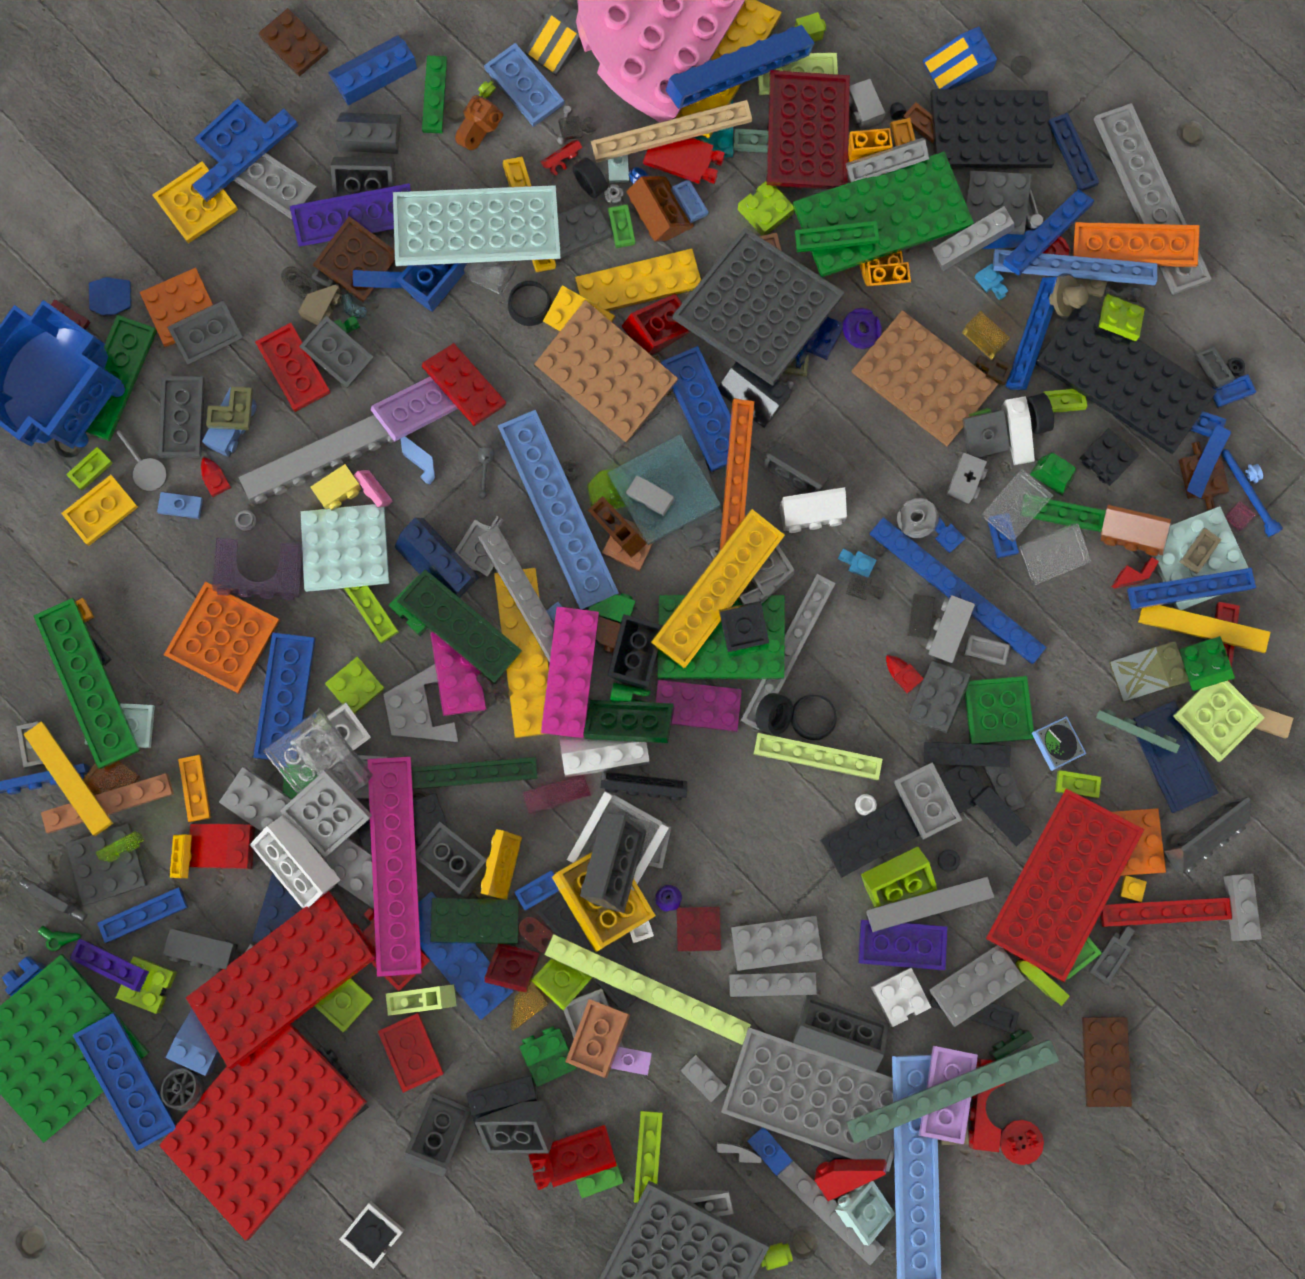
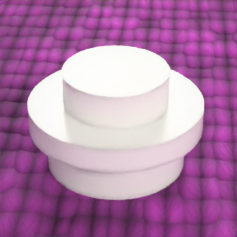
(865, 804)

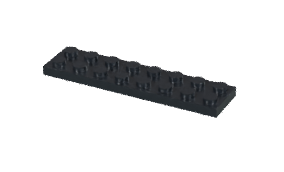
(892, 824)

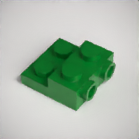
(546, 1055)

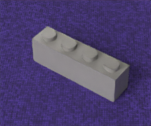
(973, 238)

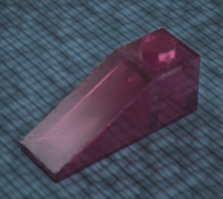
(556, 794)

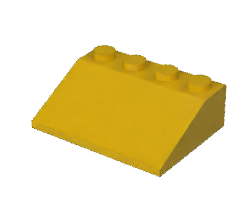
(599, 923)

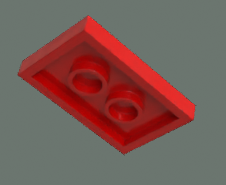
(410, 1052)

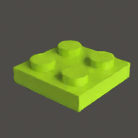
(1121, 317)
(355, 685)
(560, 982)
(345, 1004)

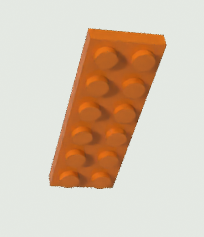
(1138, 243)

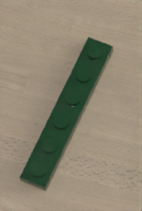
(474, 773)

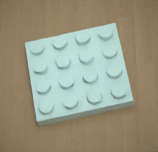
(1182, 534)
(344, 547)

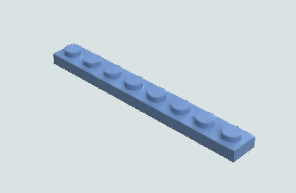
(1085, 268)

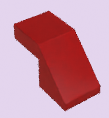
(1129, 576)

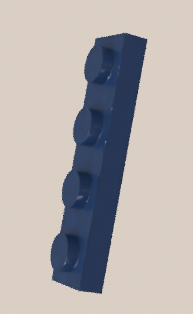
(1073, 152)

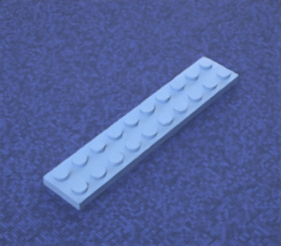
(915, 1180)

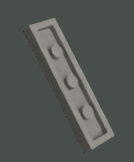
(888, 160)
(772, 984)

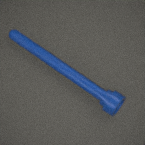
(1271, 526)

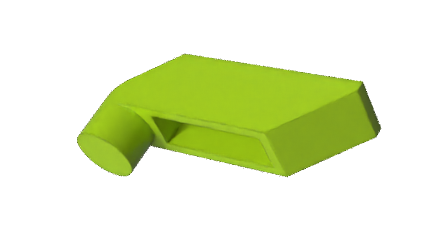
(1042, 981)

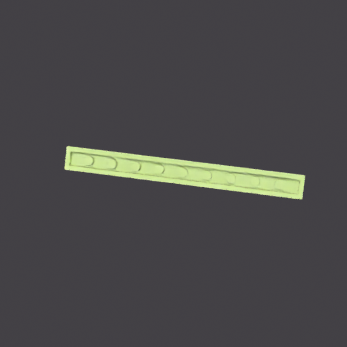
(647, 989)

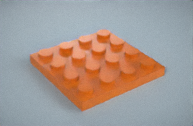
(222, 638)

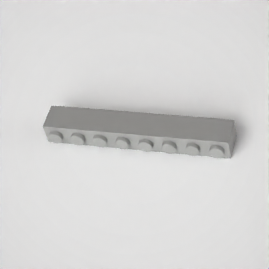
(314, 459)

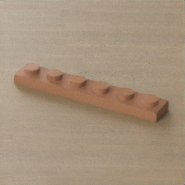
(111, 802)

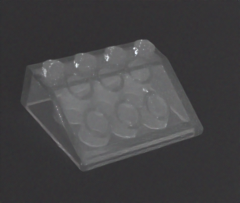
(311, 749)

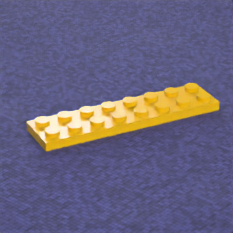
(751, 24)
(717, 588)
(529, 671)

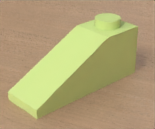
(421, 1000)

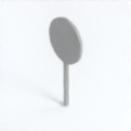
(148, 473)

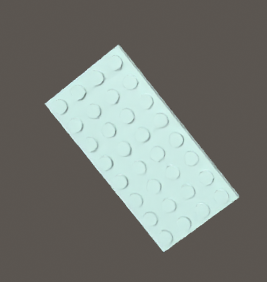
(475, 225)

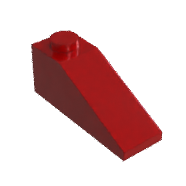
(845, 1175)

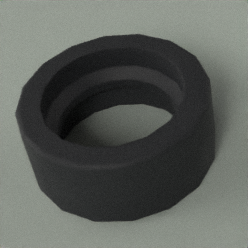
(590, 177)
(1040, 413)
(765, 710)

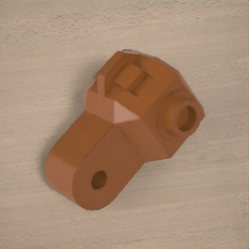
(480, 118)

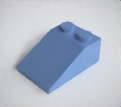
(194, 1047)

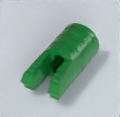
(624, 692)

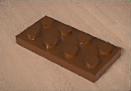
(1106, 1062)

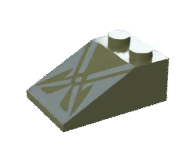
(1149, 671)

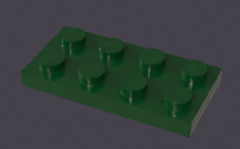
(629, 721)
(474, 921)

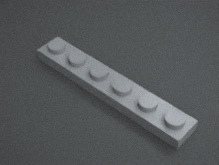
(813, 1197)

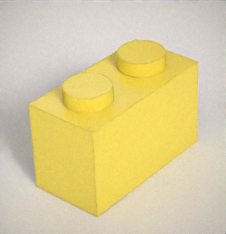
(336, 488)

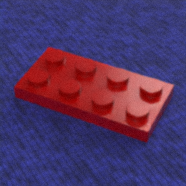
(292, 367)
(463, 384)

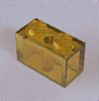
(986, 335)

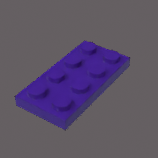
(904, 946)

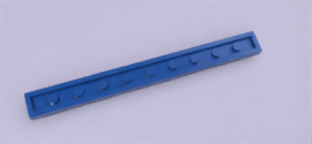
(951, 584)

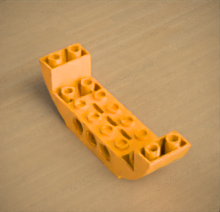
(889, 268)

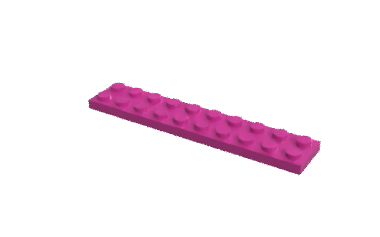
(394, 867)

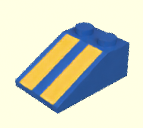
(961, 60)

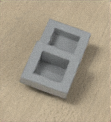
(650, 495)
(744, 1154)

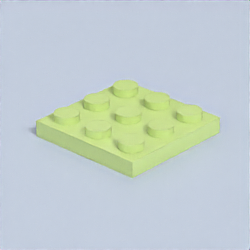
(1218, 718)

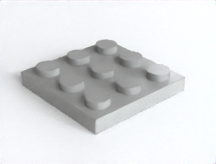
(325, 812)

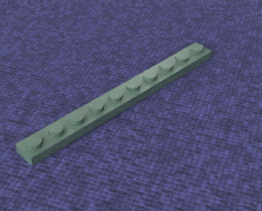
(952, 1091)

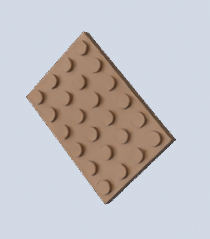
(606, 371)
(924, 378)

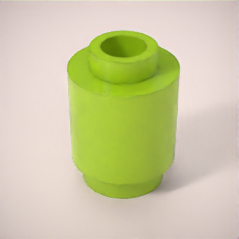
(777, 1256)

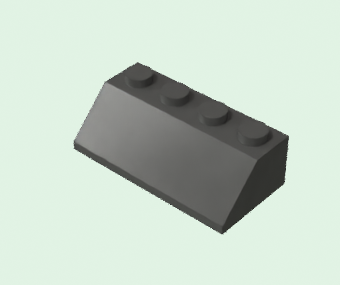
(613, 862)
(841, 1033)

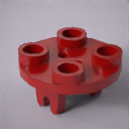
(1012, 1146)

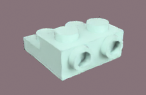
(865, 1211)

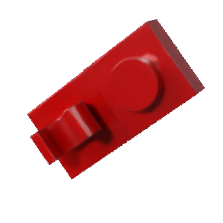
(568, 151)

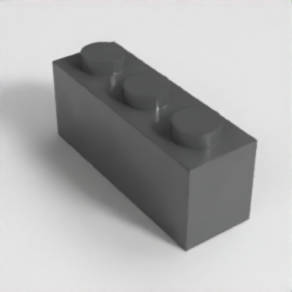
(199, 950)

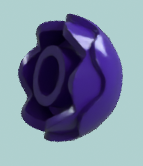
(668, 904)

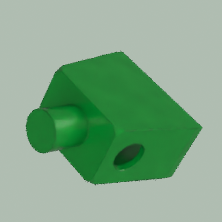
(1054, 472)

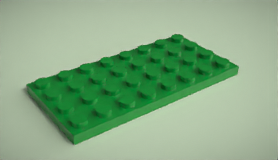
(907, 204)

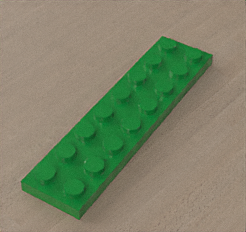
(86, 683)

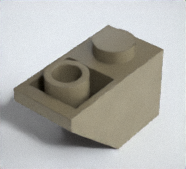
(320, 304)

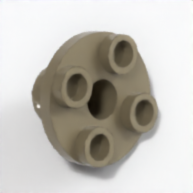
(1068, 295)

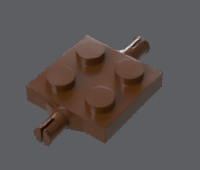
(1217, 482)

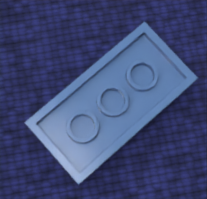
(524, 84)

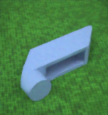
(420, 458)

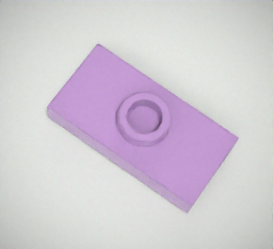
(632, 1061)

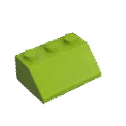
(899, 878)

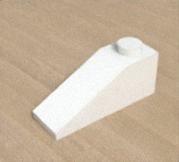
(1019, 430)

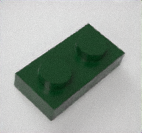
(1003, 1048)

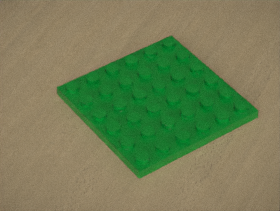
(39, 1059)

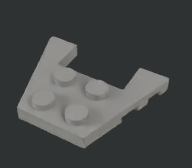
(769, 577)
(410, 712)

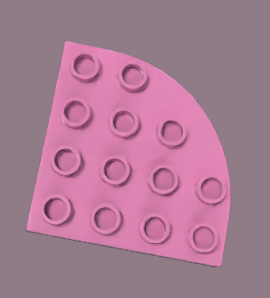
(649, 42)

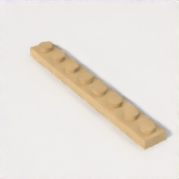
(671, 131)

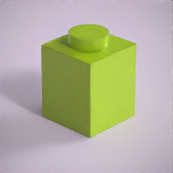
(813, 25)

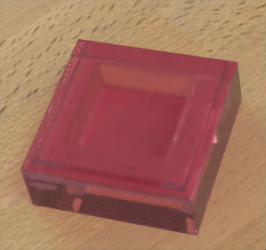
(1240, 515)

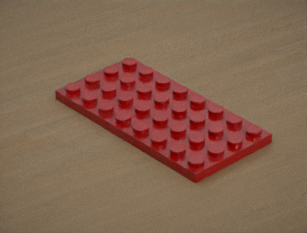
(1065, 884)
(279, 979)

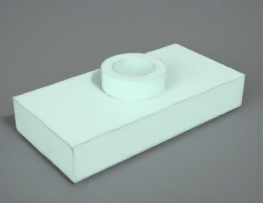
(618, 170)

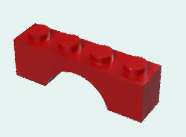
(983, 1133)

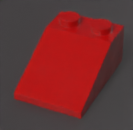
(654, 325)
(222, 846)

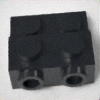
(1108, 457)

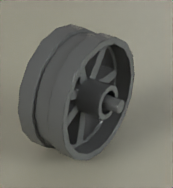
(172, 1085)

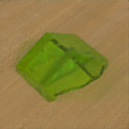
(603, 486)

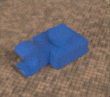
(948, 536)

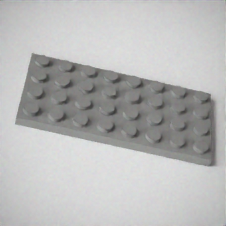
(807, 1096)

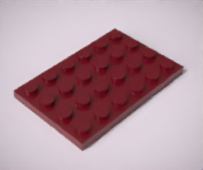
(808, 129)

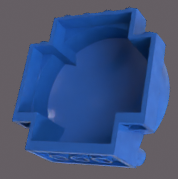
(51, 377)

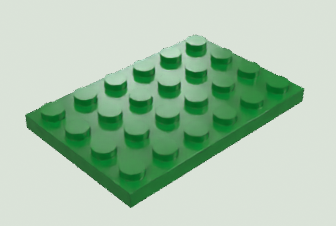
(716, 662)

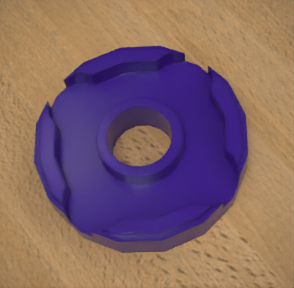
(853, 333)

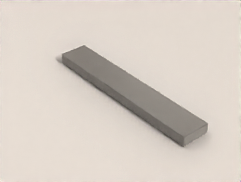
(929, 904)

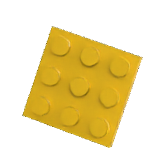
(189, 209)

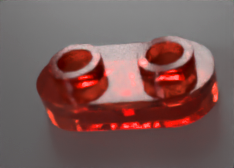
(536, 937)

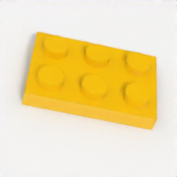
(566, 305)
(99, 510)
(501, 864)

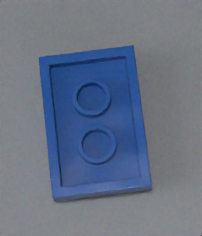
(228, 130)

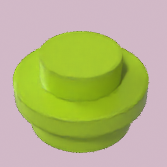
(486, 89)

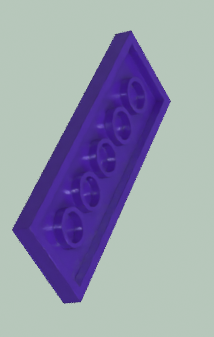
(322, 219)

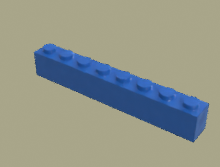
(739, 66)

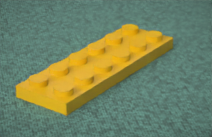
(641, 281)

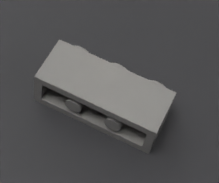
(950, 628)
(1244, 908)

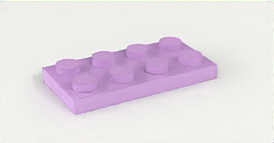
(413, 408)
(951, 1121)

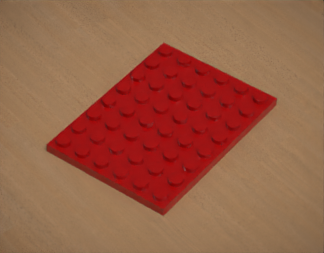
(262, 1128)

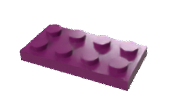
(701, 705)

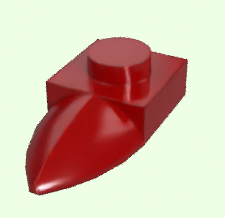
(213, 477)
(903, 673)

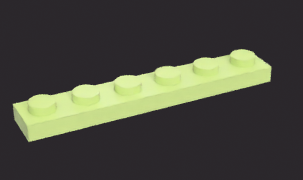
(818, 756)

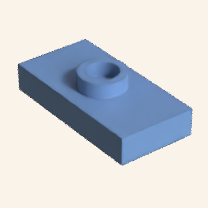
(689, 201)
(180, 505)

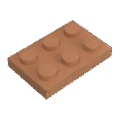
(597, 1038)

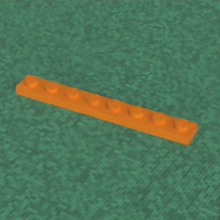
(737, 467)

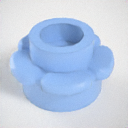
(1254, 473)

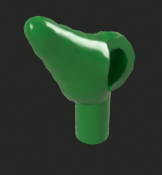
(57, 939)

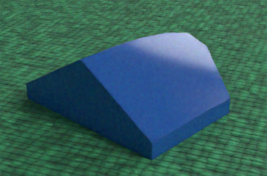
(109, 296)

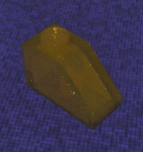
(527, 1005)

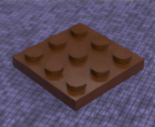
(351, 250)

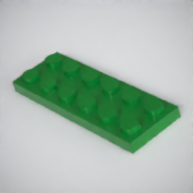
(126, 350)

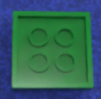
(999, 710)

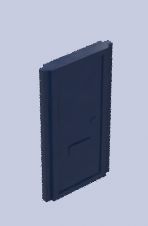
(1180, 774)

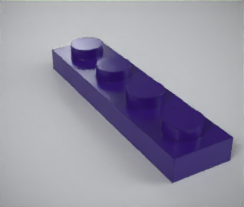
(109, 965)

